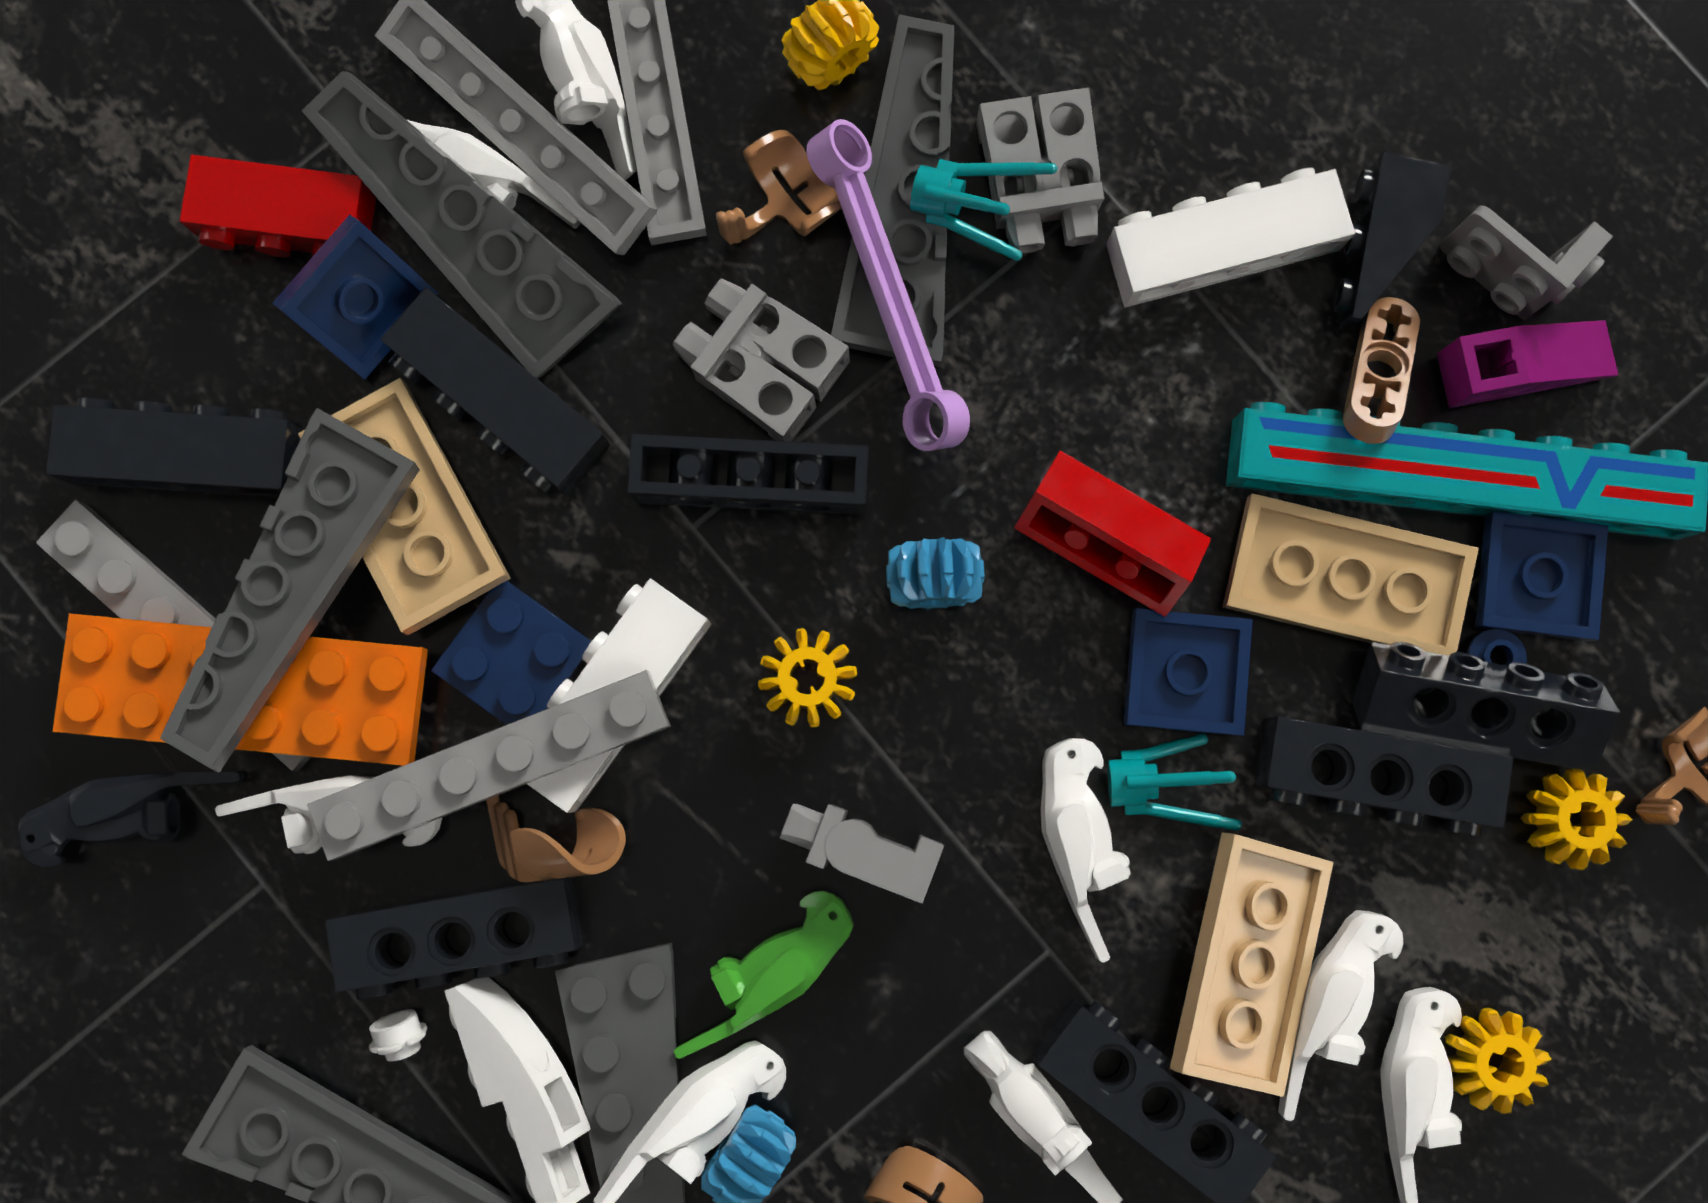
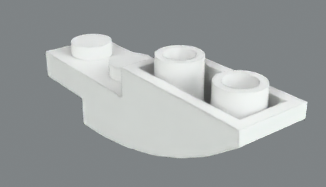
(517, 1065)

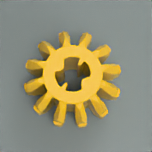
(830, 41)
(825, 670)
(1598, 819)
(1518, 1067)

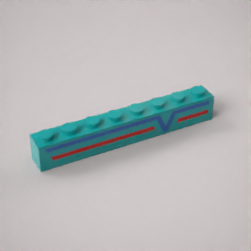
(1469, 473)

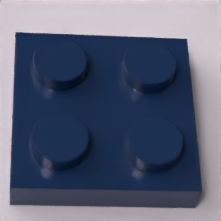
(352, 295)
(1541, 576)
(512, 655)
(1188, 672)

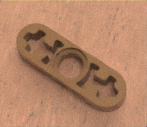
(1365, 384)

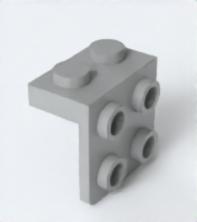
(1516, 270)

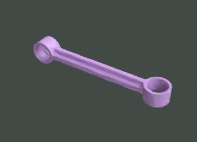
(839, 160)

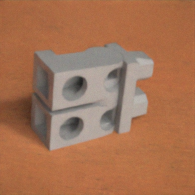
(1065, 138)
(751, 348)
(859, 852)

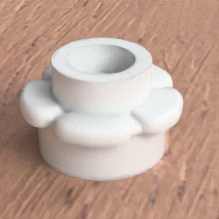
(397, 1035)

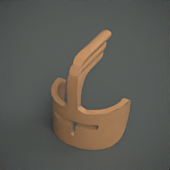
(785, 154)
(1657, 805)
(535, 856)
(923, 1173)

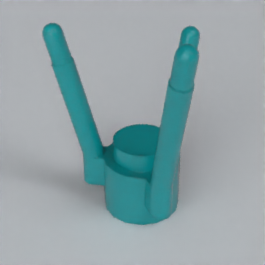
(940, 193)
(1134, 782)

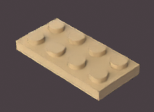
(433, 544)
(1349, 576)
(1251, 965)

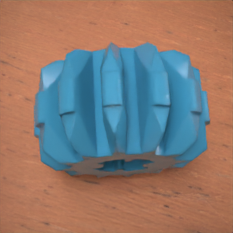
(935, 573)
(749, 1158)

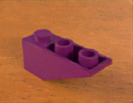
(1525, 360)

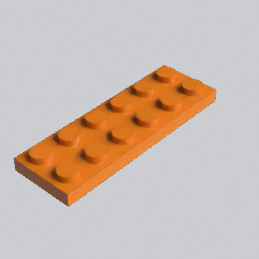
(330, 703)

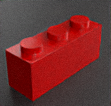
(269, 205)
(1113, 534)

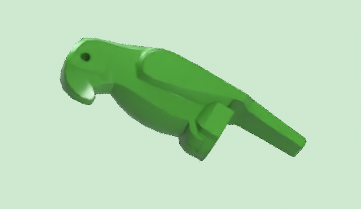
(777, 968)

